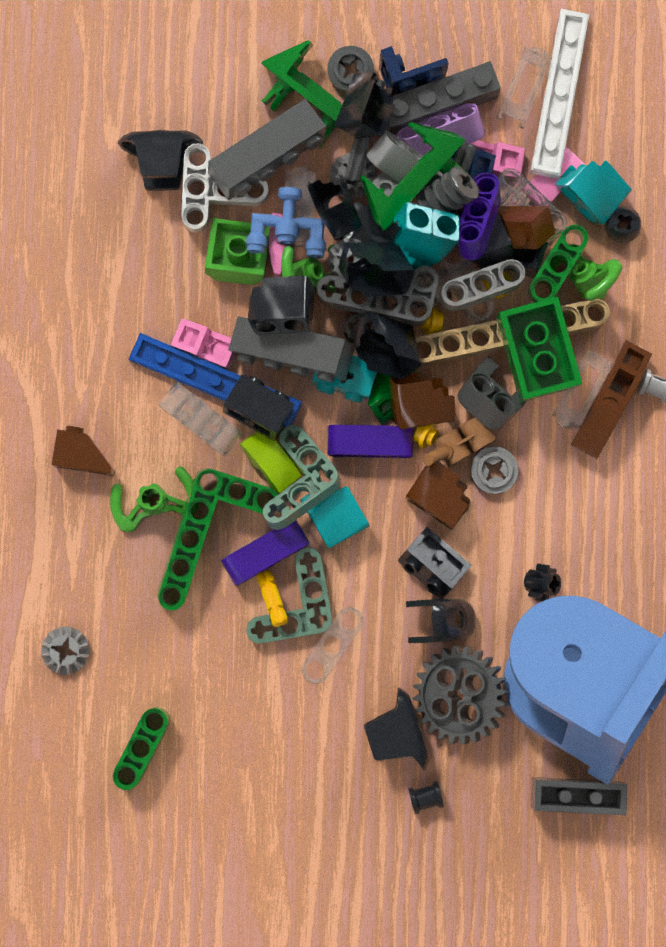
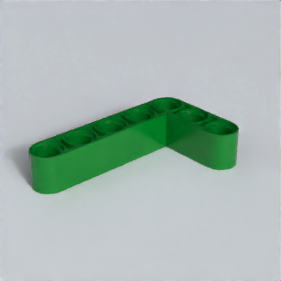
(201, 525)

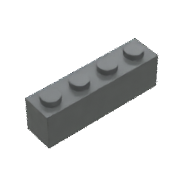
(468, 86)
(267, 150)
(300, 352)

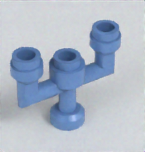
(287, 227)

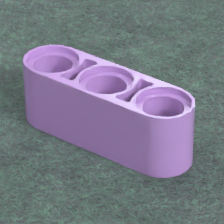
(462, 120)

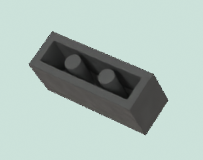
(578, 796)

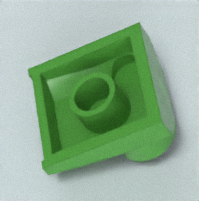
(228, 255)

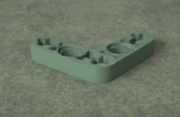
(311, 482)
(301, 615)

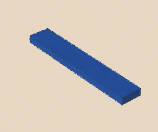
(191, 370)

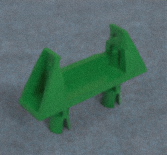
(289, 79)
(439, 158)

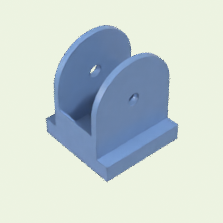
(585, 679)

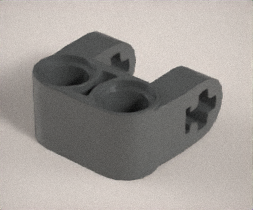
(487, 399)

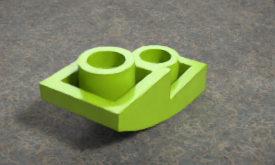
(271, 460)

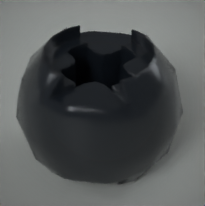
(623, 235)

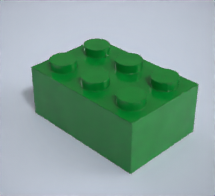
(539, 349)

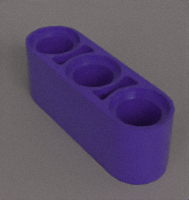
(479, 217)
(370, 441)
(264, 552)

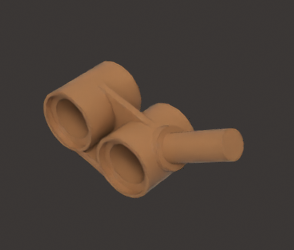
(460, 443)

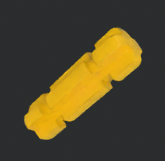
(272, 598)

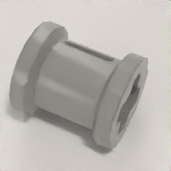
(653, 385)

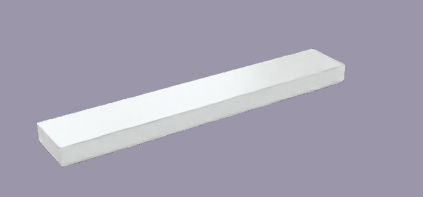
(559, 94)

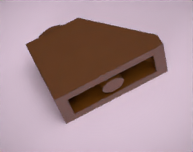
(527, 225)
(79, 452)

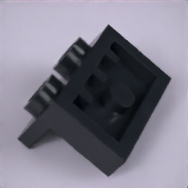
(434, 563)

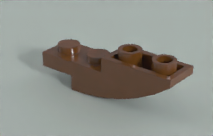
(611, 399)

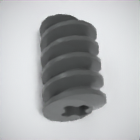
(449, 191)

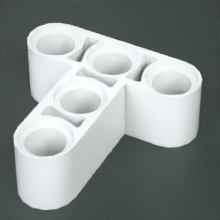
(210, 194)

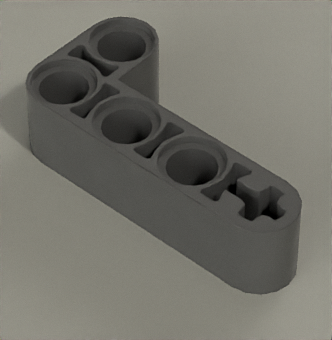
(404, 302)

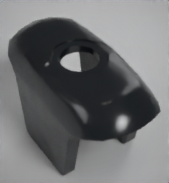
(159, 155)
(444, 620)
(397, 733)

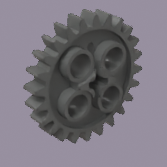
(486, 700)

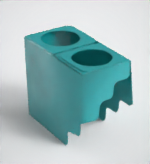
(594, 190)
(427, 232)
(337, 517)

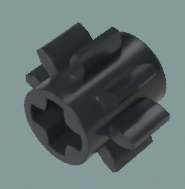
(542, 582)

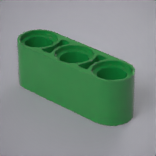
(567, 254)
(130, 758)

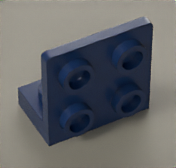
(392, 66)

